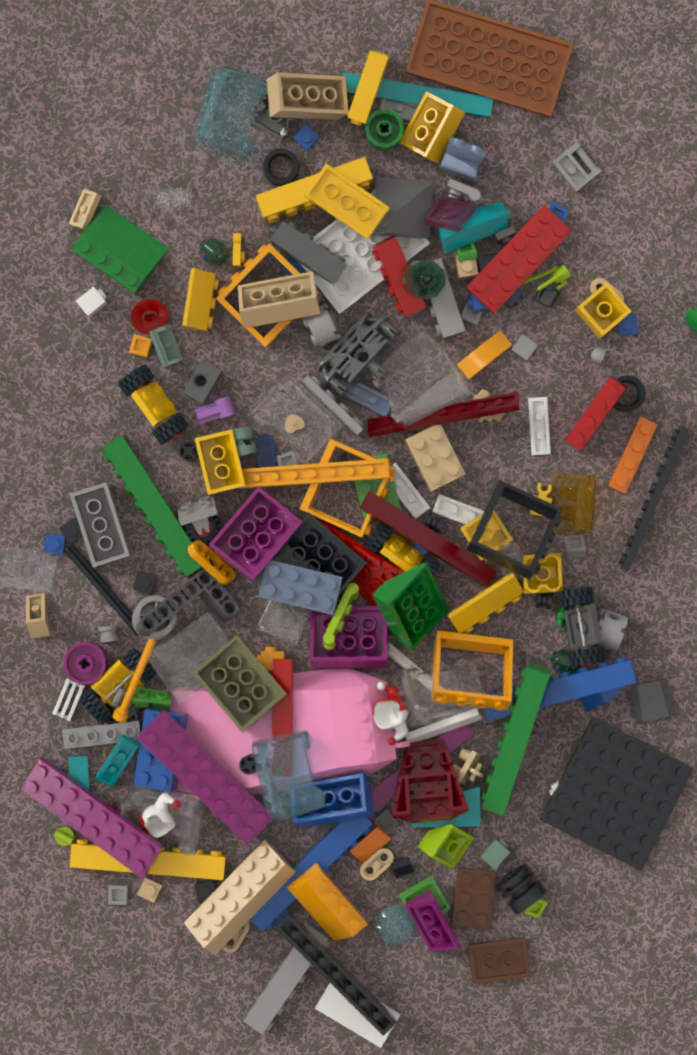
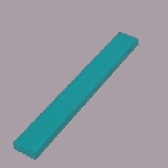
(413, 94)

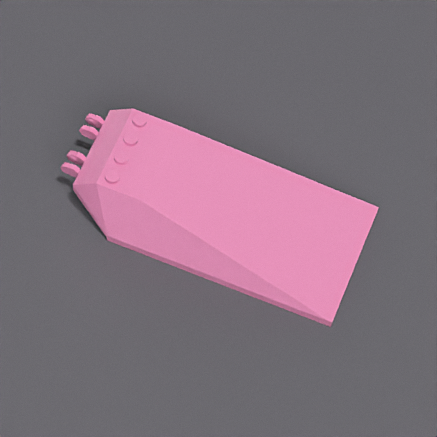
(326, 703)

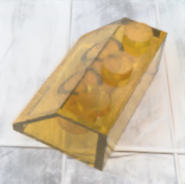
(576, 498)

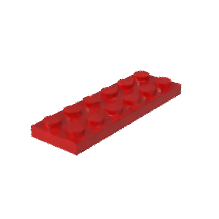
(518, 259)

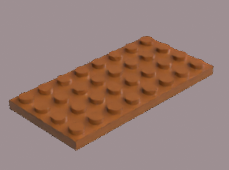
(489, 58)

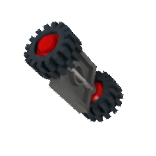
(582, 626)

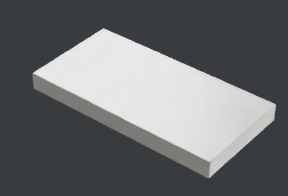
(340, 1010)

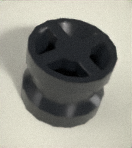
(186, 451)
(434, 522)
(544, 600)
(247, 766)

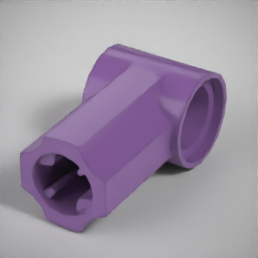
(218, 410)

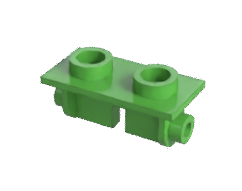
(160, 698)

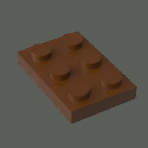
(473, 898)
(499, 960)

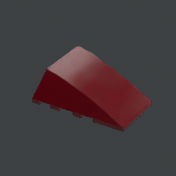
(428, 785)

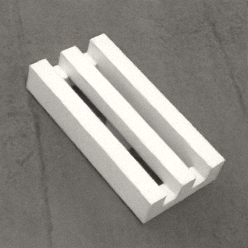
(62, 714)

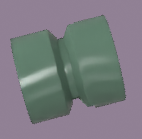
(243, 440)

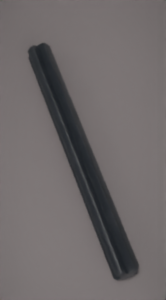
(100, 585)

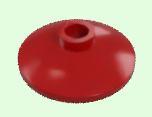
(145, 323)

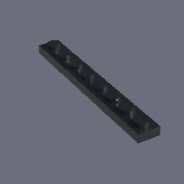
(649, 505)

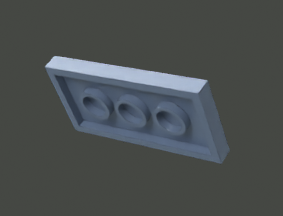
(300, 587)

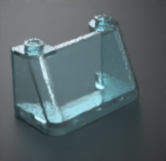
(229, 110)
(286, 775)

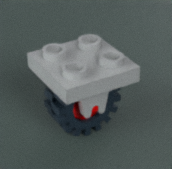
(200, 519)

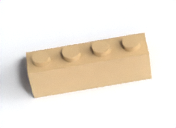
(278, 299)

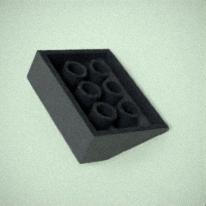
(322, 551)

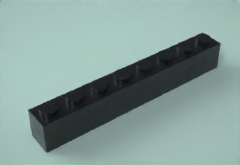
(335, 972)

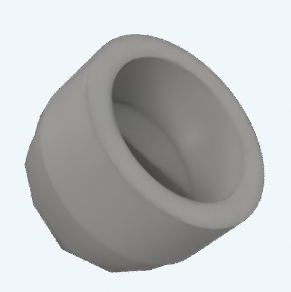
(597, 355)

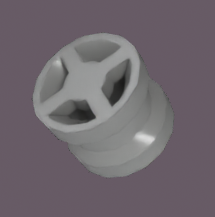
(108, 633)

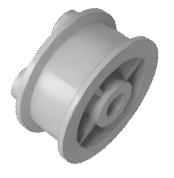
(145, 607)

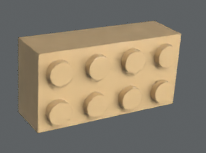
(307, 96)

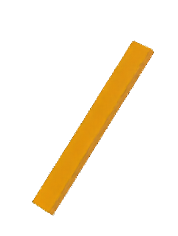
(316, 473)

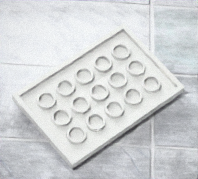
(362, 269)

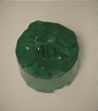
(431, 286)

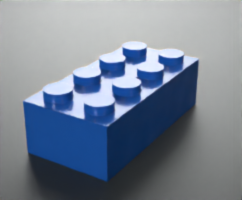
(150, 770)
(344, 800)

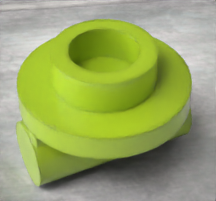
(64, 836)

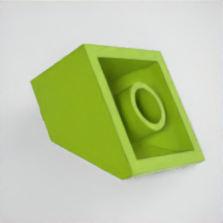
(446, 844)

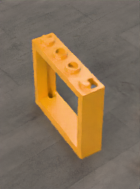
(238, 277)
(314, 488)
(478, 644)

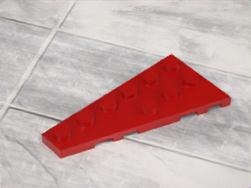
(374, 572)

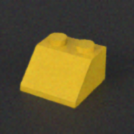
(602, 310)

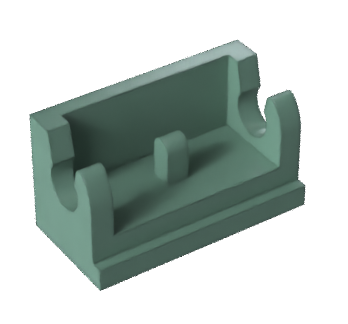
(166, 345)

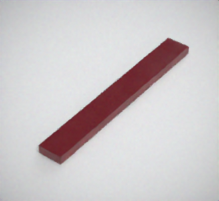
(451, 413)
(427, 539)

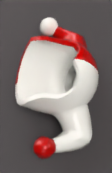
(391, 713)
(157, 819)

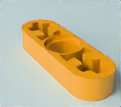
(224, 574)

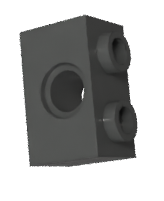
(202, 393)

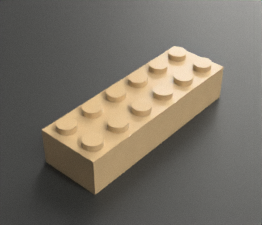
(239, 897)

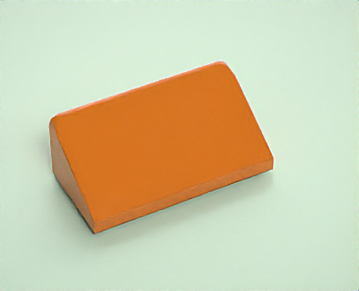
(370, 843)

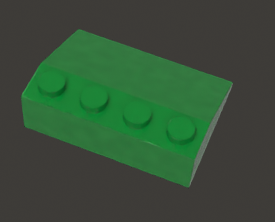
(120, 249)
(411, 605)

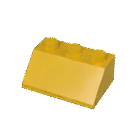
(432, 127)
(200, 300)
(220, 462)

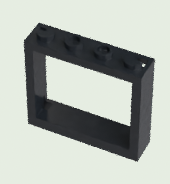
(526, 500)

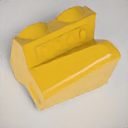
(548, 578)

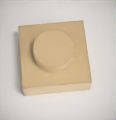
(149, 889)

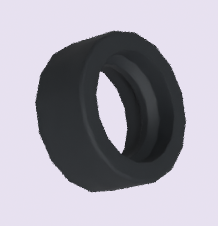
(284, 153)
(641, 394)

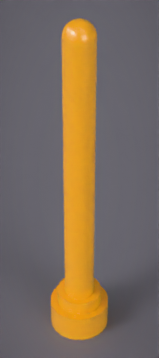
(121, 713)

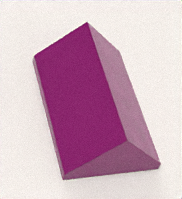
(432, 923)

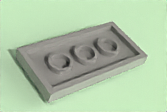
(328, 398)

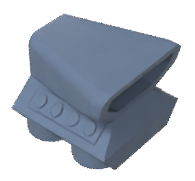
(462, 160)

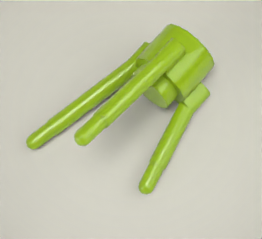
(559, 275)

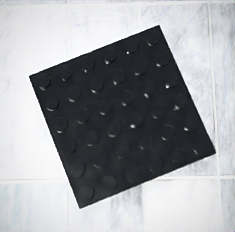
(616, 793)

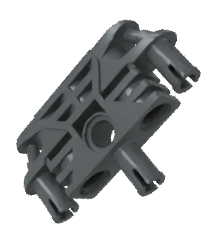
(352, 347)

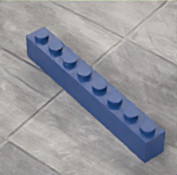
(578, 685)
(324, 853)

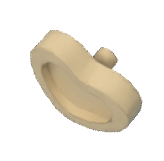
(293, 423)

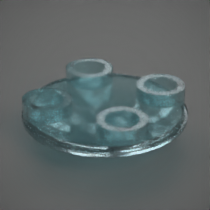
(394, 924)

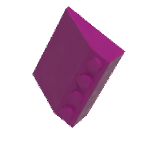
(255, 534)
(358, 645)

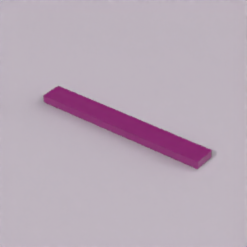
(388, 788)

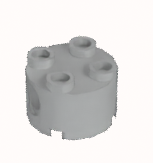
(323, 327)
(611, 629)

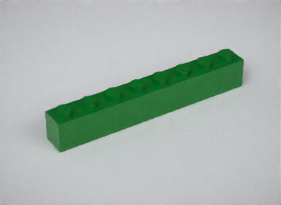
(152, 503)
(516, 738)

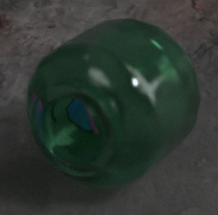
(213, 251)
(561, 662)

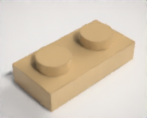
(85, 209)

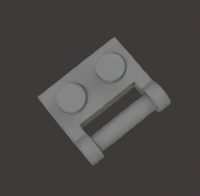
(572, 171)
(459, 191)

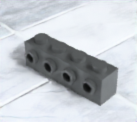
(308, 253)

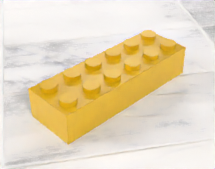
(290, 197)

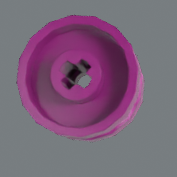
(75, 666)

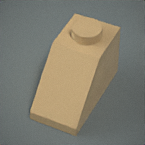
(466, 269)
(37, 616)

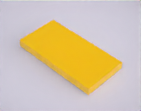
(346, 201)

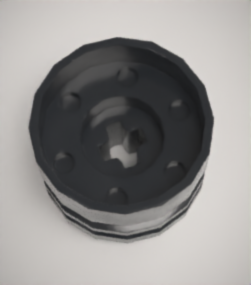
(522, 891)

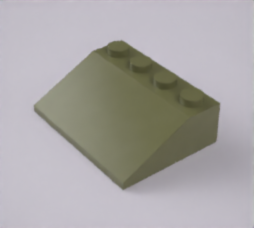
(239, 683)

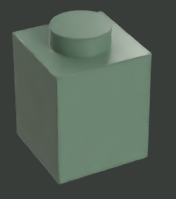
(495, 852)

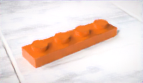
(632, 455)

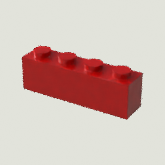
(393, 264)
(596, 413)

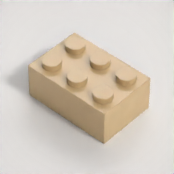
(434, 457)

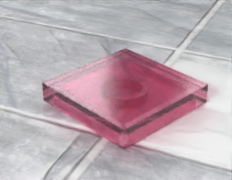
(450, 214)

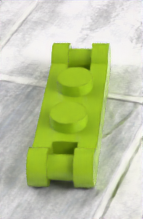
(343, 609)

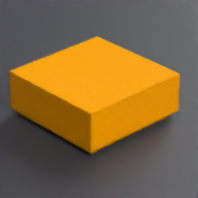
(140, 346)

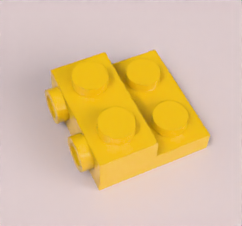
(493, 535)

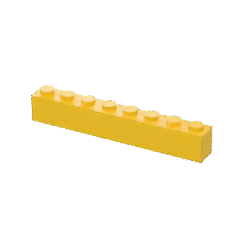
(168, 862)

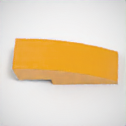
(484, 355)

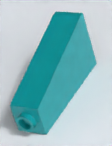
(483, 223)
(469, 818)

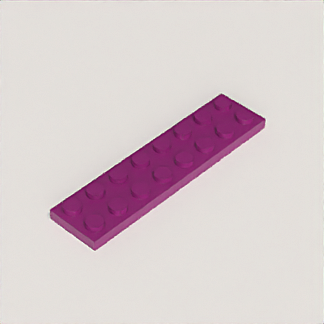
(205, 777)
(92, 817)

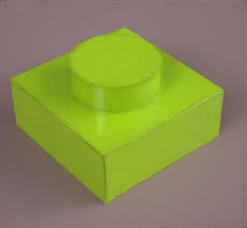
(537, 908)

